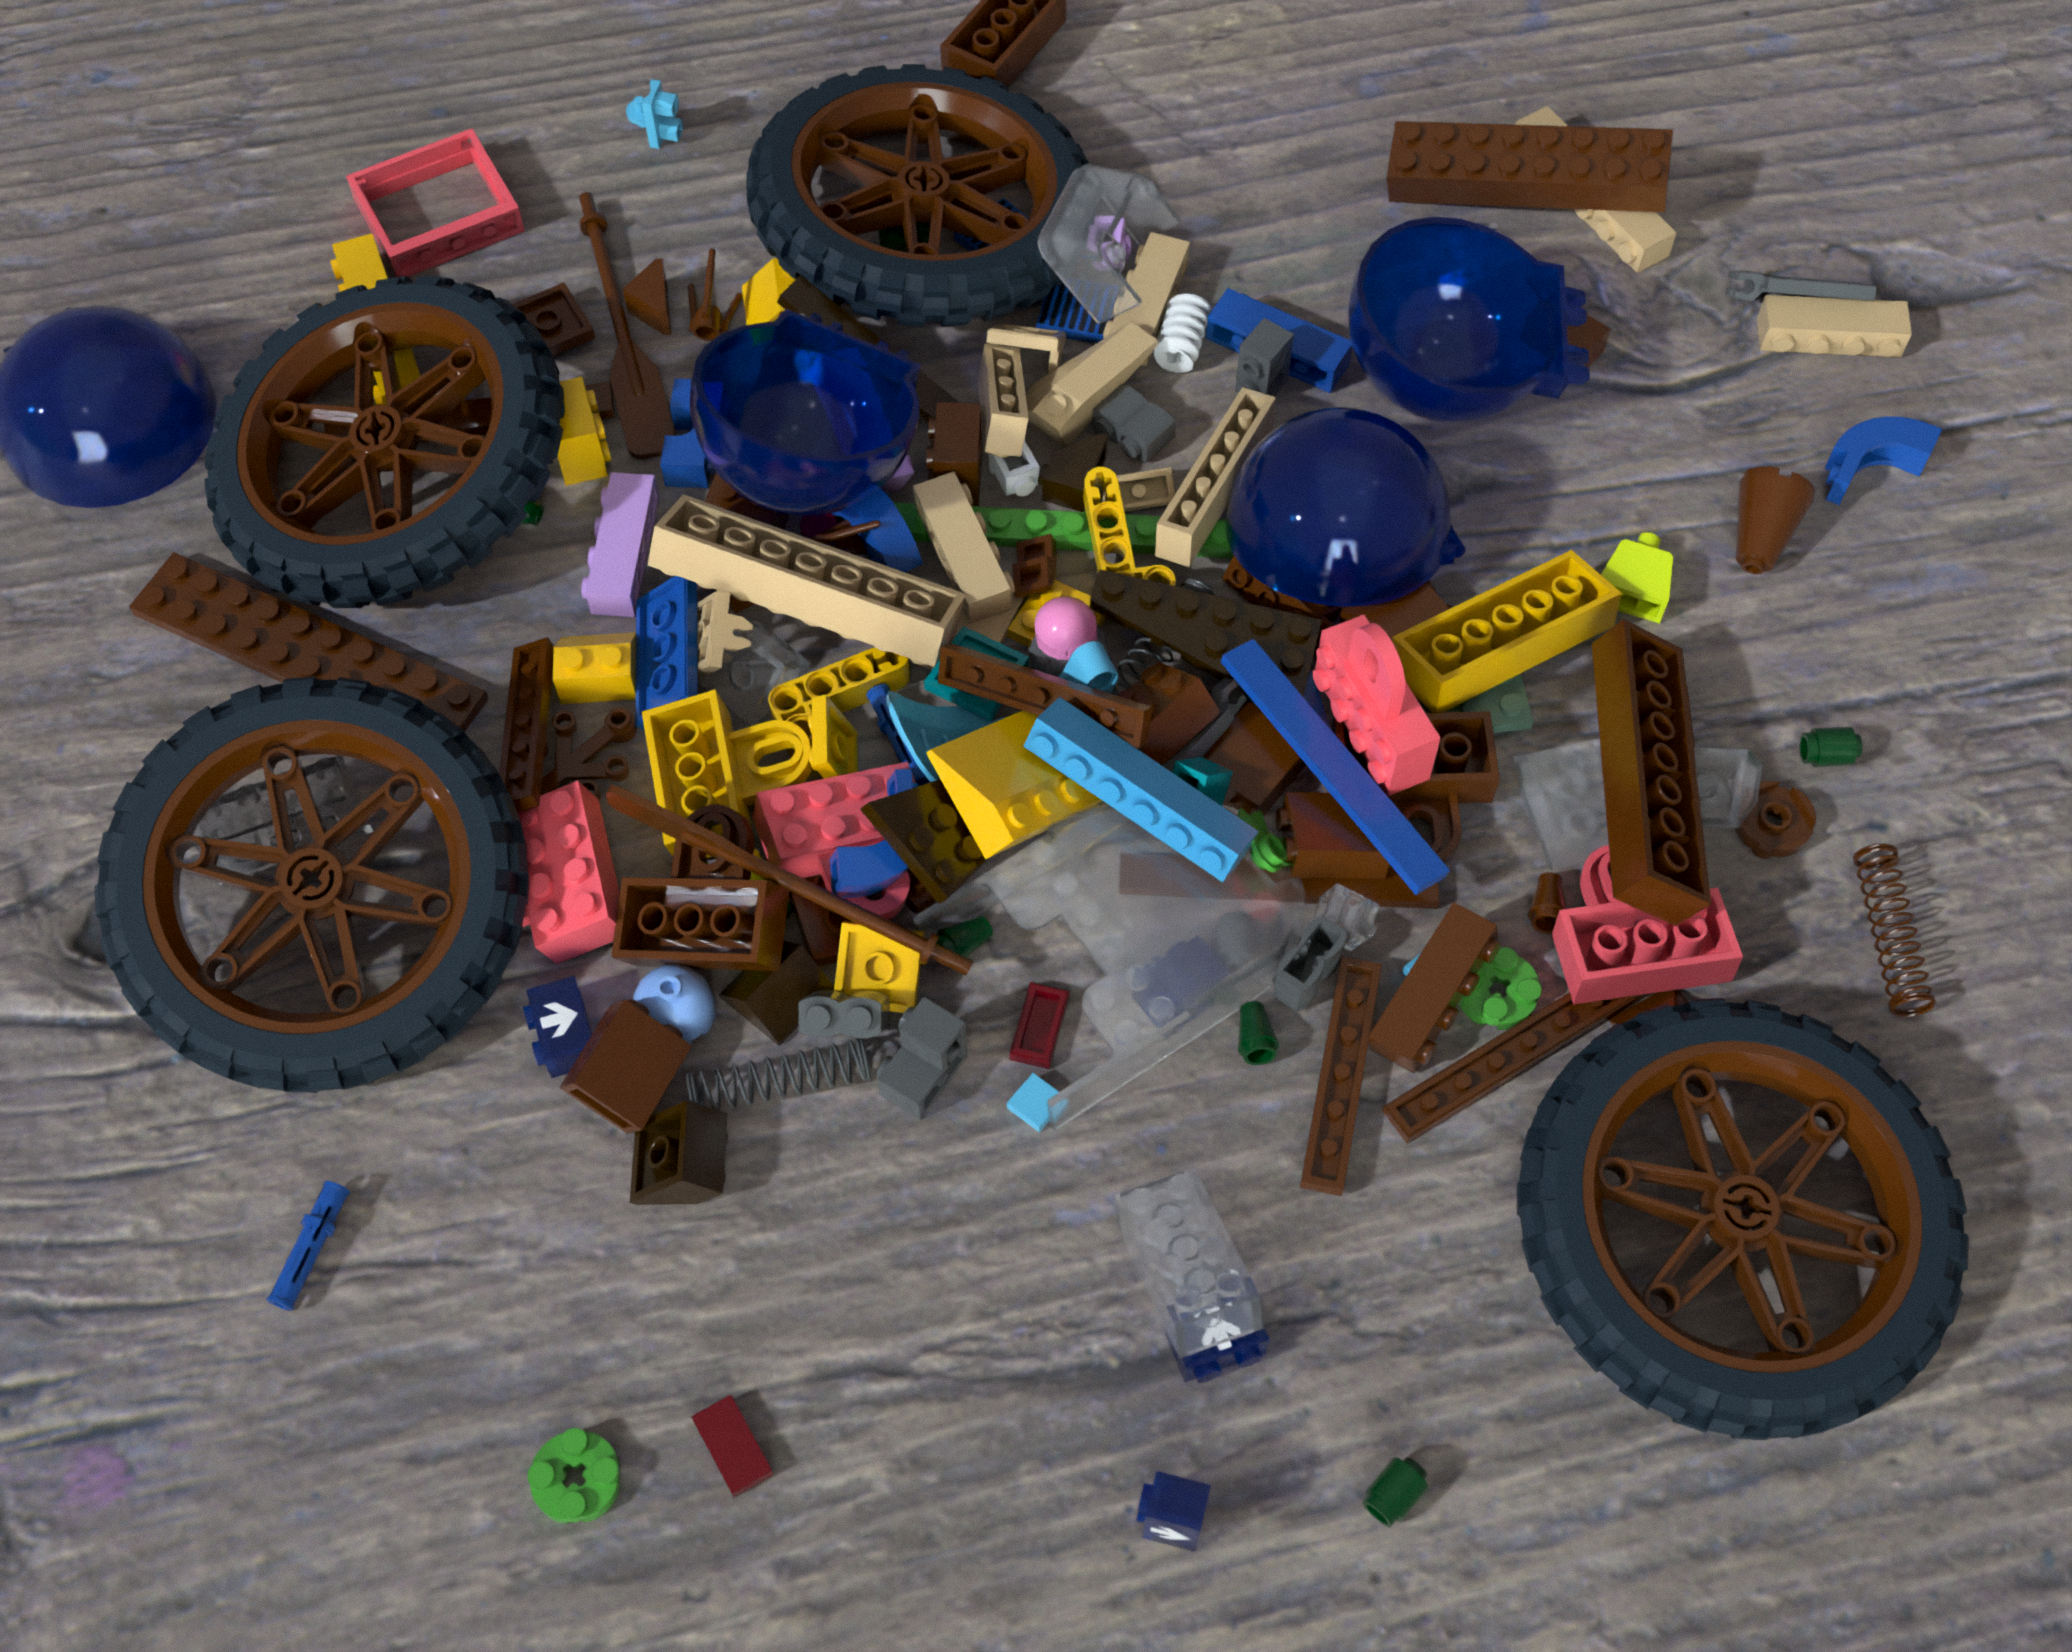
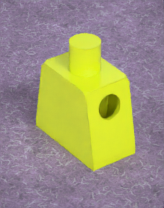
(1642, 576)

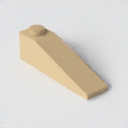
(1065, 398)

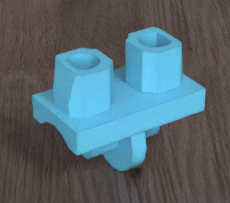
(653, 113)

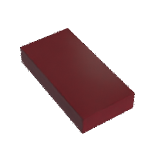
(1039, 1025)
(732, 1445)

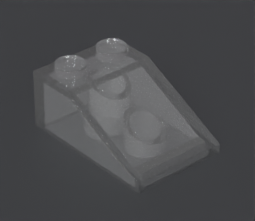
(1565, 800)

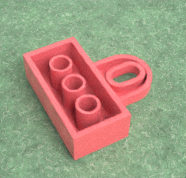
(1371, 698)
(811, 819)
(570, 874)
(1624, 952)

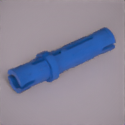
(877, 698)
(308, 1245)

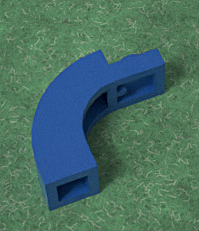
(1879, 441)
(891, 541)
(869, 868)

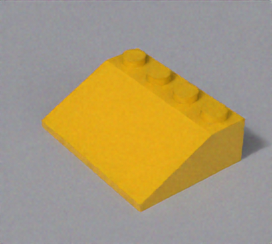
(1004, 787)

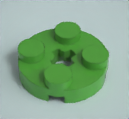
(1522, 992)
(569, 1451)

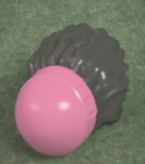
(1059, 630)

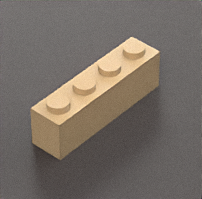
(1155, 280)
(1833, 326)
(1002, 400)
(963, 547)

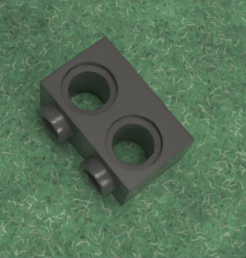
(1265, 359)

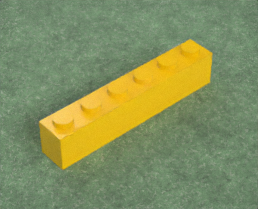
(361, 264)

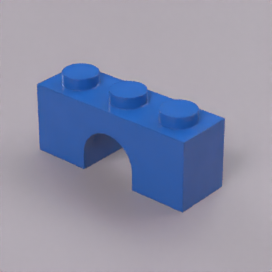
(682, 456)

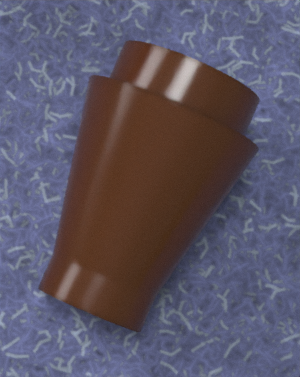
(1547, 902)

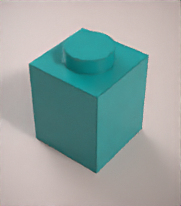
(1205, 777)

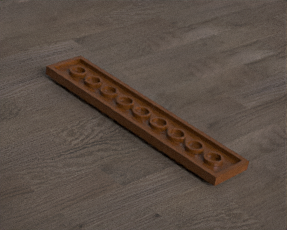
(289, 640)

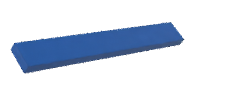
(1335, 767)

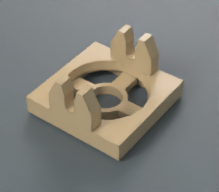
(1030, 338)
(716, 632)

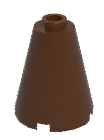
(1768, 515)

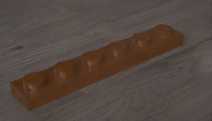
(1036, 691)
(527, 722)
(1341, 1077)

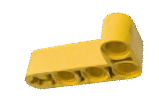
(1116, 538)
(837, 680)

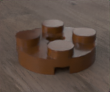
(1782, 839)

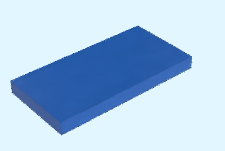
(666, 645)

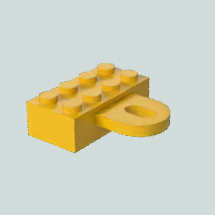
(704, 763)

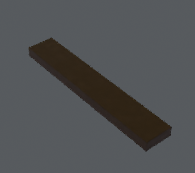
(807, 299)

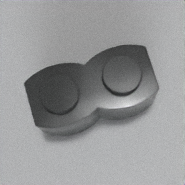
(1134, 423)
(1309, 963)
(832, 1011)

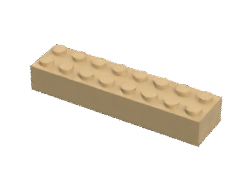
(806, 580)

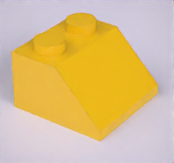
(763, 291)
(595, 668)

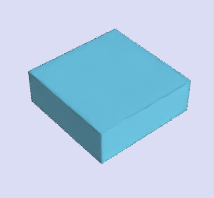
(1031, 1102)

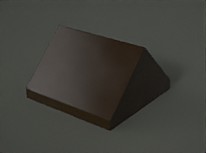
(773, 997)

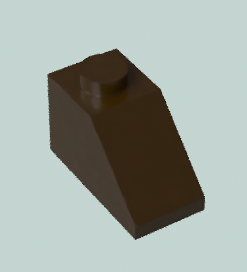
(1066, 473)

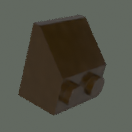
(680, 1156)

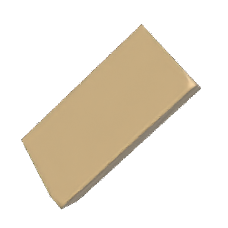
(1145, 489)

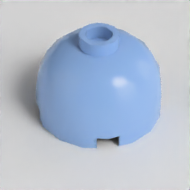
(678, 998)

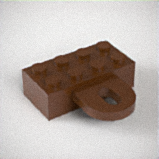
(1461, 773)
(704, 911)

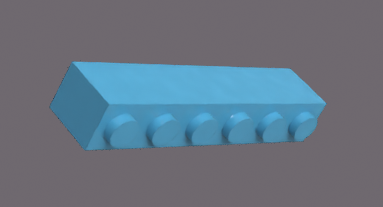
(1140, 788)

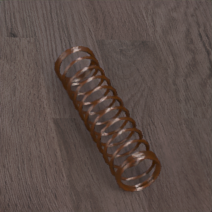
(1886, 863)

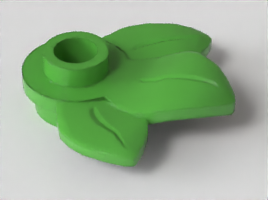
(1266, 848)

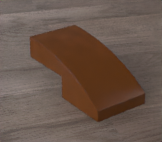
(1035, 566)

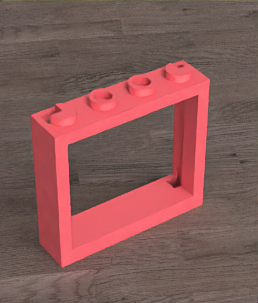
(450, 239)

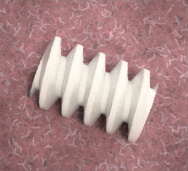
(1182, 332)

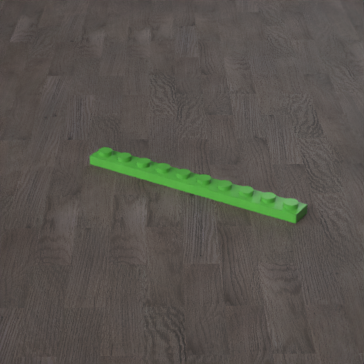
(1068, 528)

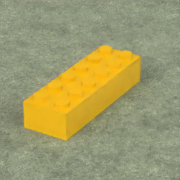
(1505, 631)

